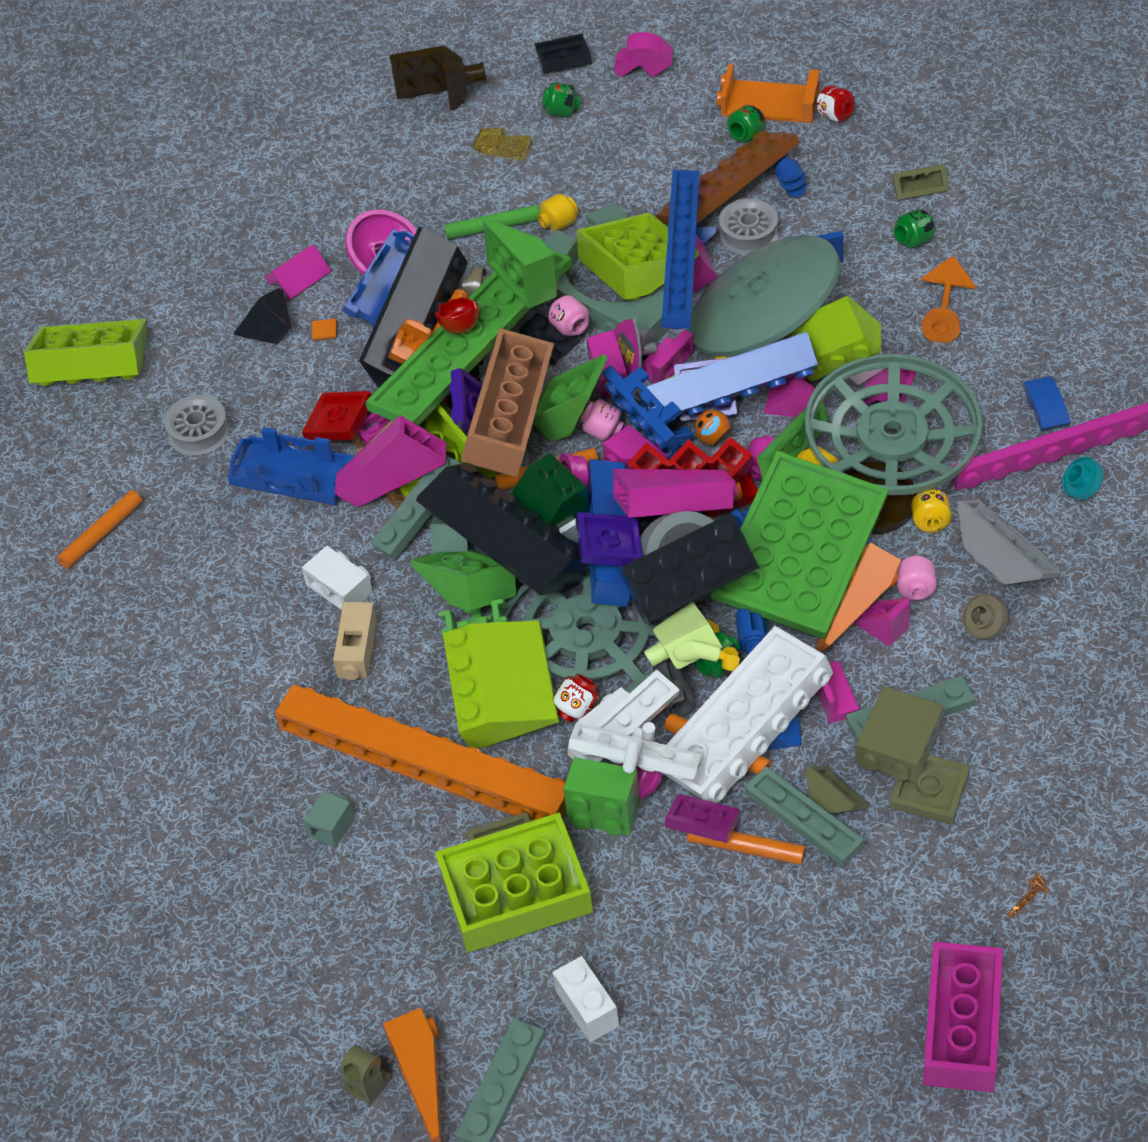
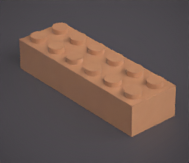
(507, 403)

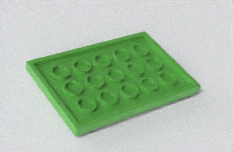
(806, 540)

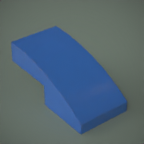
(1047, 403)

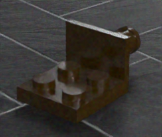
(433, 72)

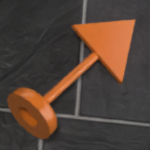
(942, 323)

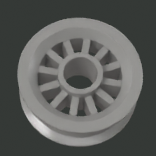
(748, 225)
(196, 425)

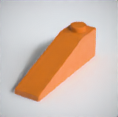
(869, 580)
(415, 1051)

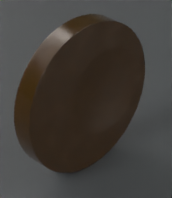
(897, 508)

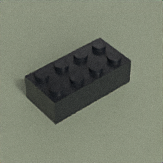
(688, 568)

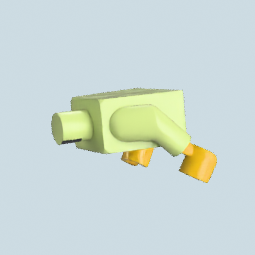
(688, 638)

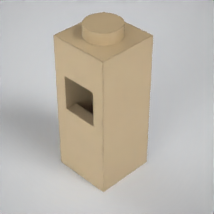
(355, 640)

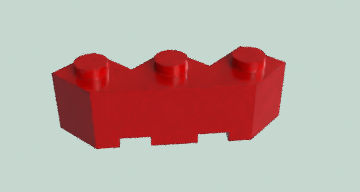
(729, 457)

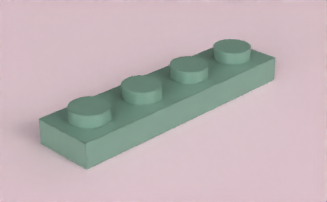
(407, 518)
(952, 694)
(804, 816)
(501, 1083)

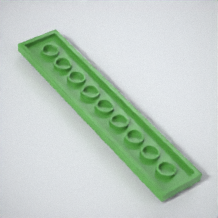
(426, 375)

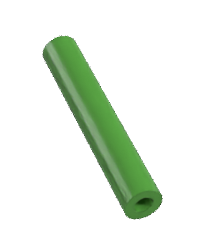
(476, 226)

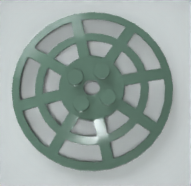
(896, 415)
(589, 644)

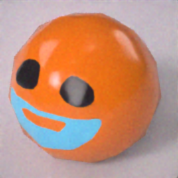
(711, 426)

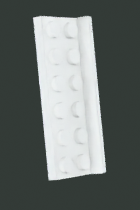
(750, 711)

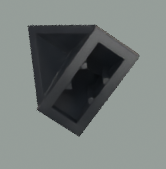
(267, 319)

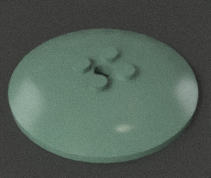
(764, 295)

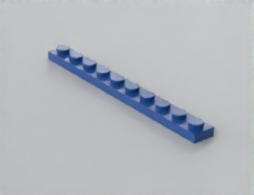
(680, 250)

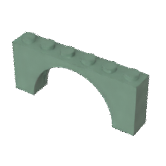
(608, 315)

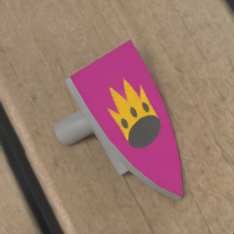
(632, 344)

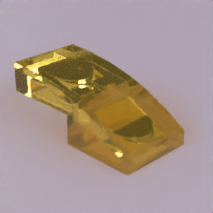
(496, 143)

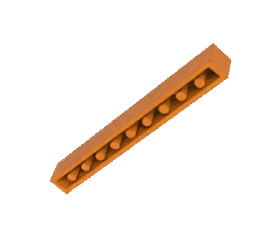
(420, 755)

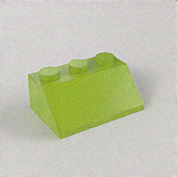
(840, 335)

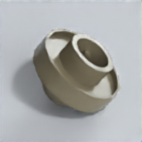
(474, 280)
(985, 616)

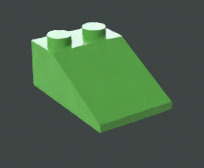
(521, 263)
(566, 399)
(466, 578)

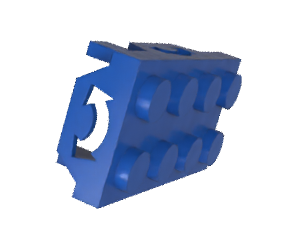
(377, 281)
(651, 421)
(285, 470)

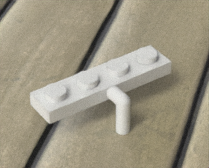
(636, 711)
(634, 752)

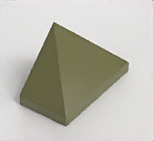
(920, 181)
(832, 792)

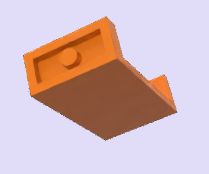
(774, 100)

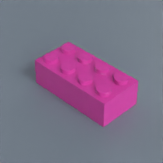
(963, 1017)

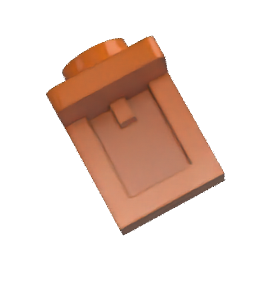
(408, 340)

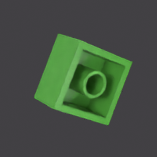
(601, 797)

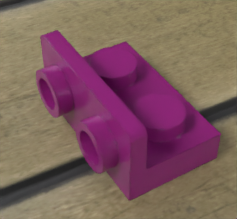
(703, 818)

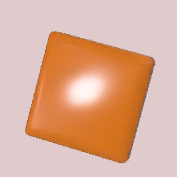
(324, 329)

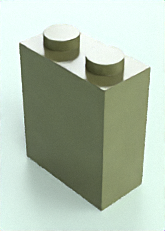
(899, 734)

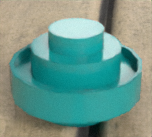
(1082, 478)

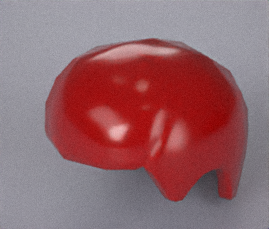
(458, 315)

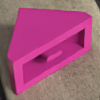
(790, 398)
(886, 619)

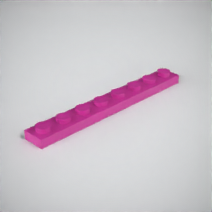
(1053, 446)

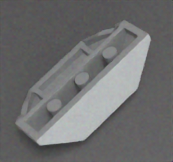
(1001, 547)

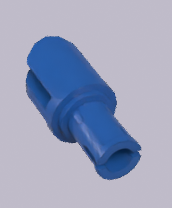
(790, 176)
(750, 629)

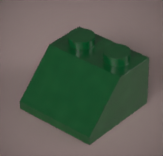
(551, 491)

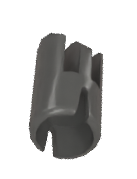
(685, 701)

